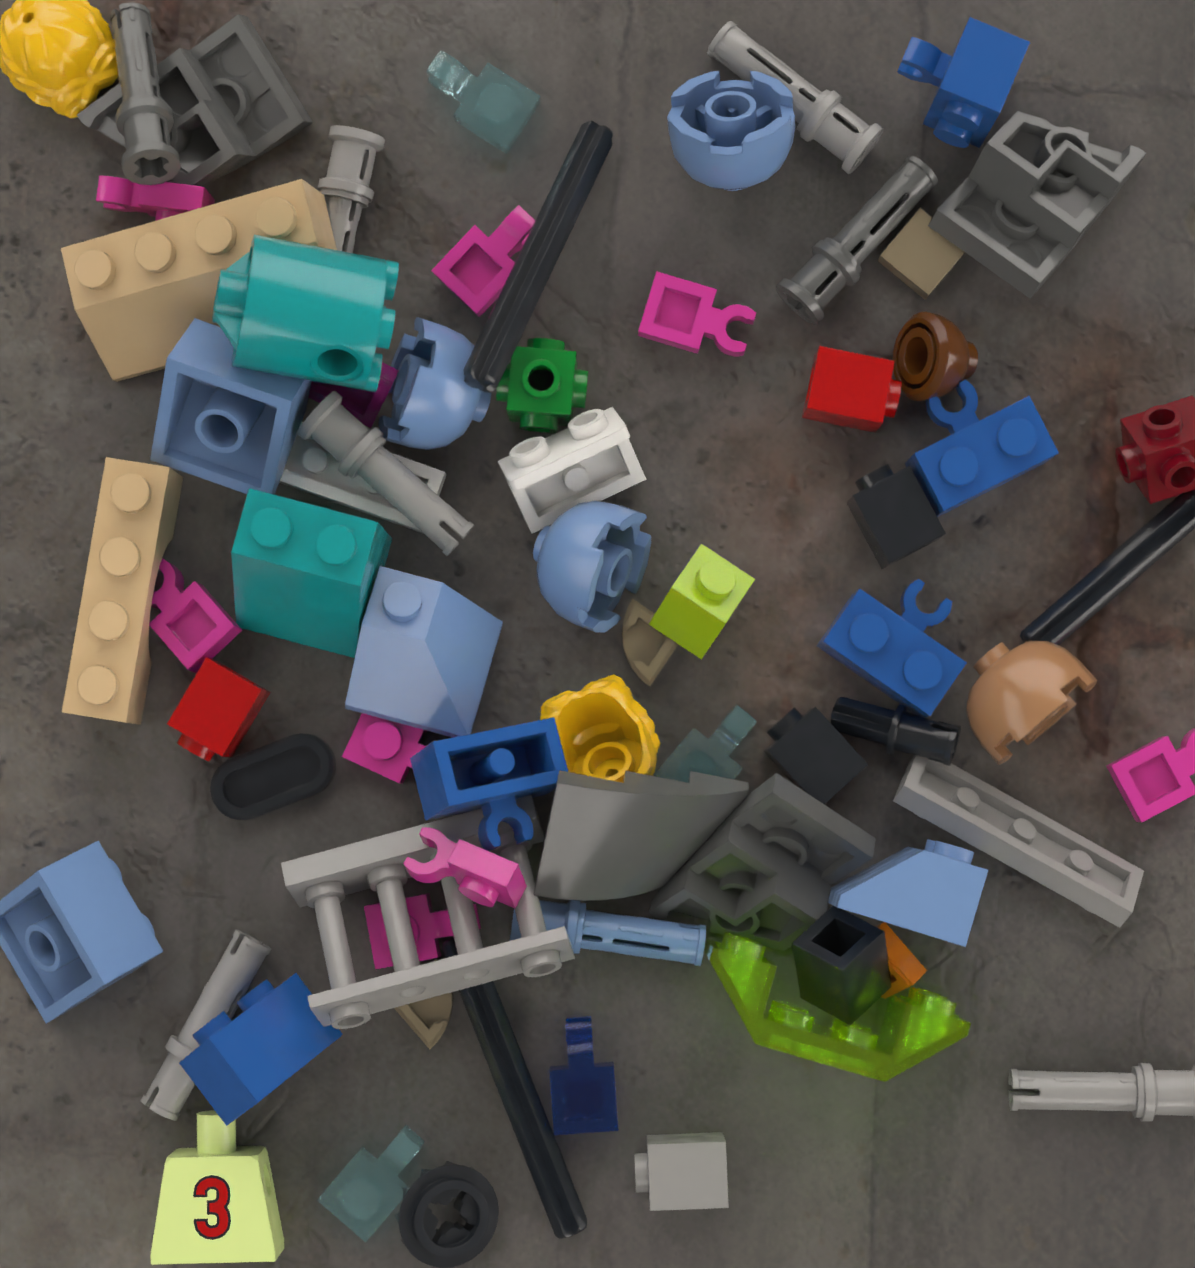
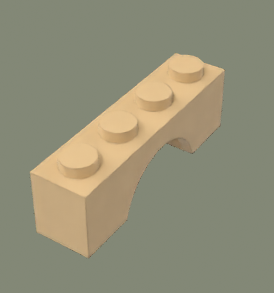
(112, 630)

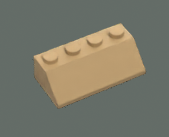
(152, 280)

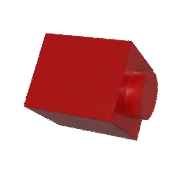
(851, 390)
(217, 710)

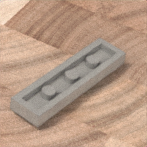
(1021, 838)

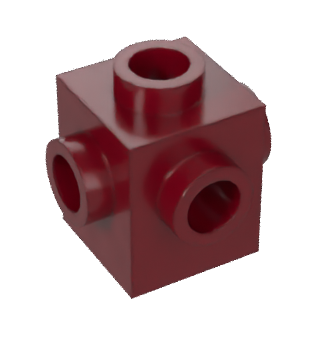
(1159, 449)

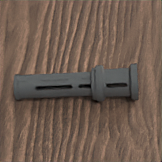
(143, 114)
(839, 259)

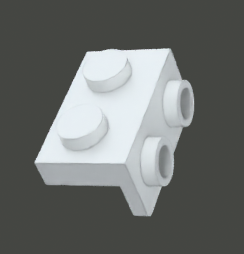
(571, 467)

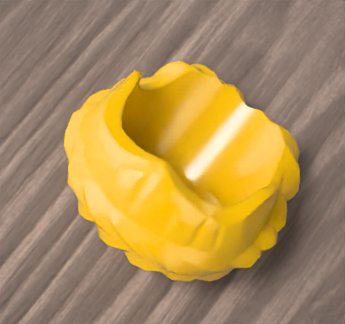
(57, 53)
(604, 730)

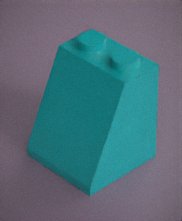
(305, 571)

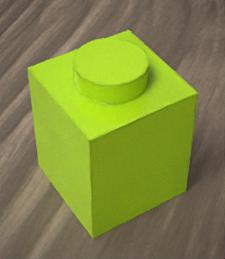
(701, 601)

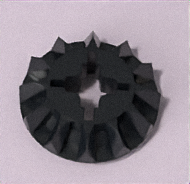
(451, 1243)

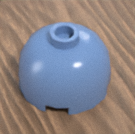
(731, 129)
(430, 391)
(590, 561)

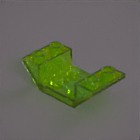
(909, 1033)

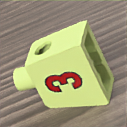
(217, 1201)

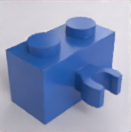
(969, 82)
(978, 452)
(894, 649)
(490, 774)
(258, 1049)

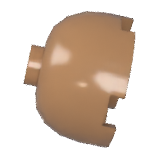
(1022, 693)

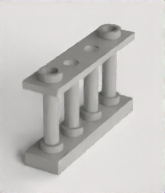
(378, 865)

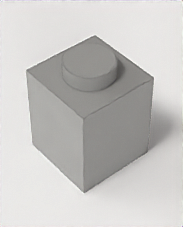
(683, 1171)

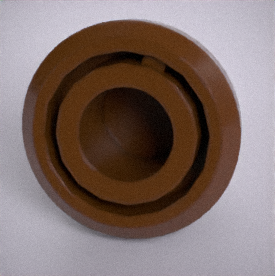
(932, 357)

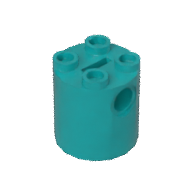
(307, 312)

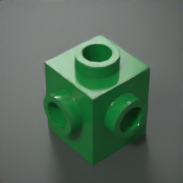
(549, 408)

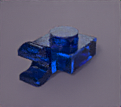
(583, 1090)

